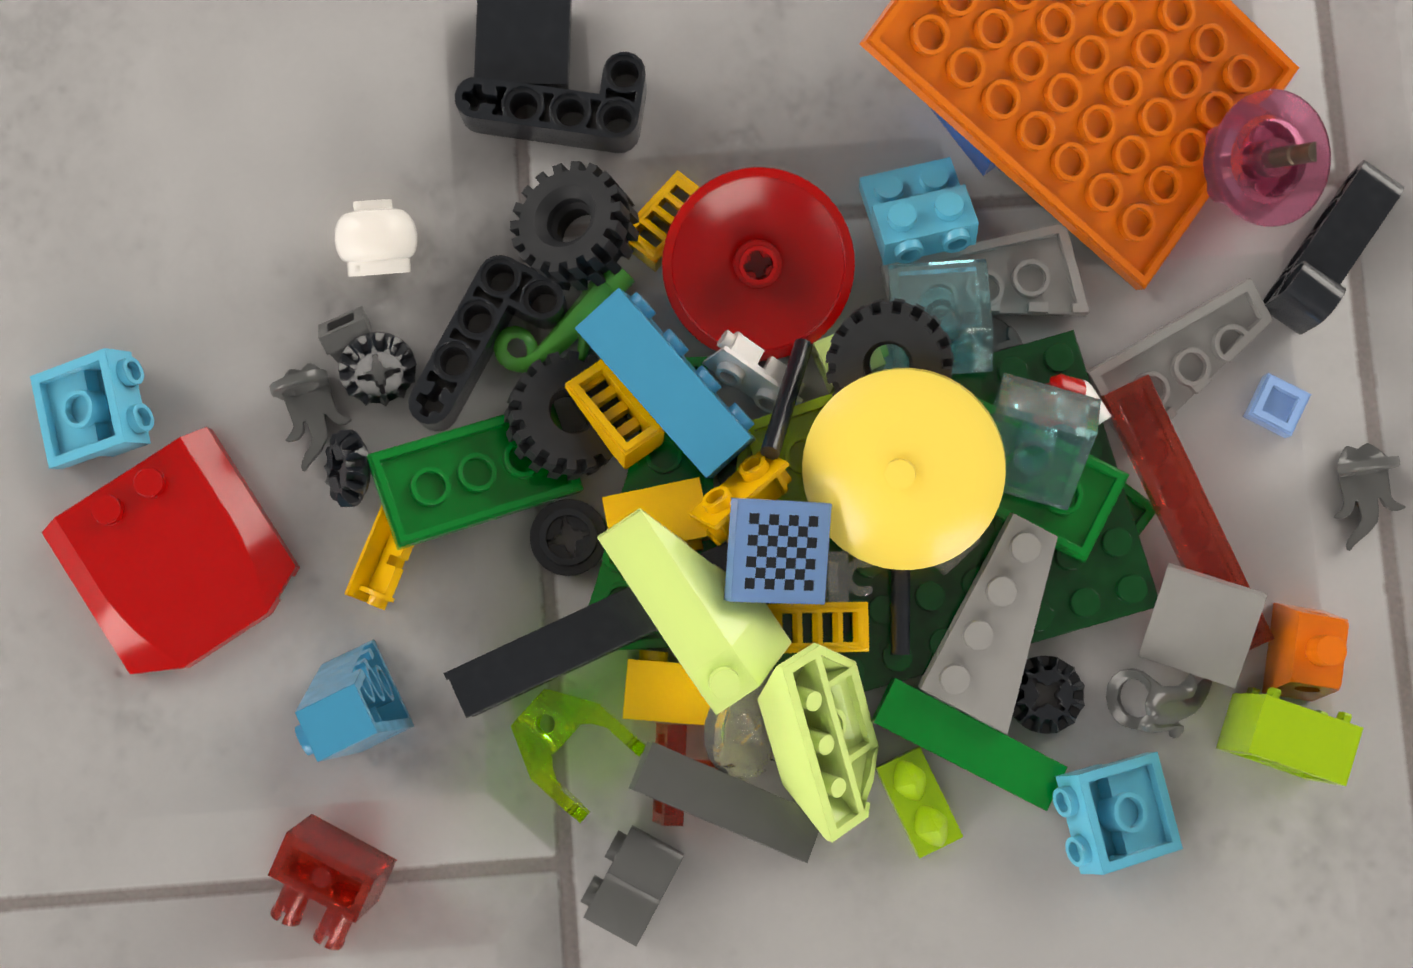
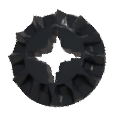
(358, 359)
(347, 468)
(549, 525)
(1070, 695)

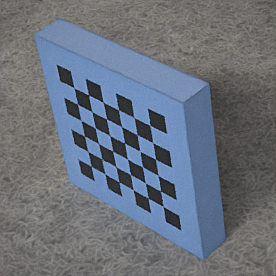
(777, 551)

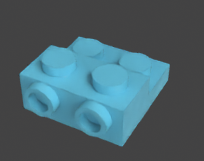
(919, 211)
(91, 408)
(1117, 814)

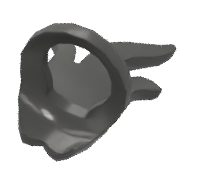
(308, 401)
(1364, 480)
(1163, 705)

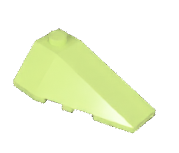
(718, 642)

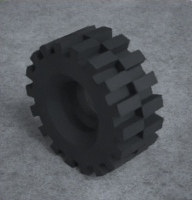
(555, 206)
(885, 324)
(533, 426)

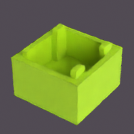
(1290, 736)

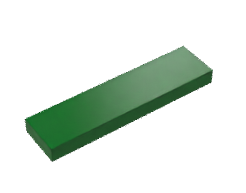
(968, 743)

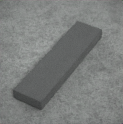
(724, 801)

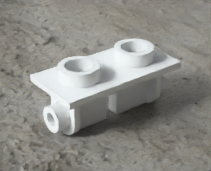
(738, 367)

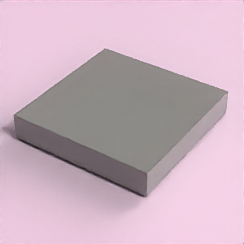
(1202, 625)

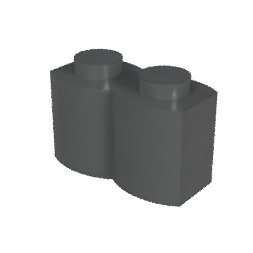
(632, 884)

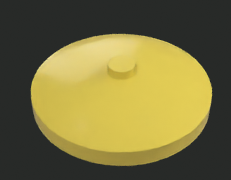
(905, 467)

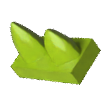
(918, 802)

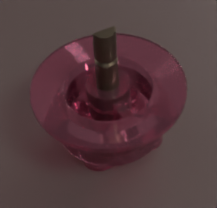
(1268, 158)

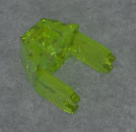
(540, 746)

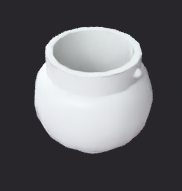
(376, 238)

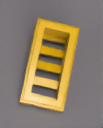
(642, 249)
(625, 452)
(860, 625)

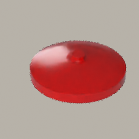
(758, 259)

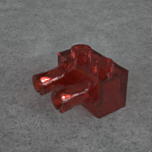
(331, 869)

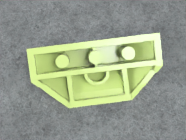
(822, 737)

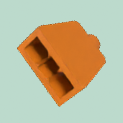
(1305, 653)

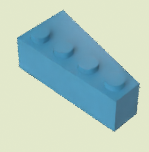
(666, 383)
(350, 706)

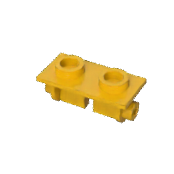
(754, 479)
(378, 566)

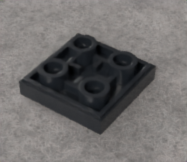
(524, 41)

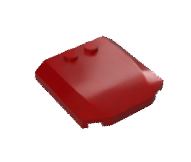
(174, 555)

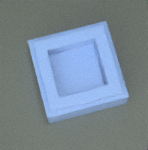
(1277, 405)

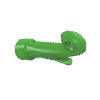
(564, 332)

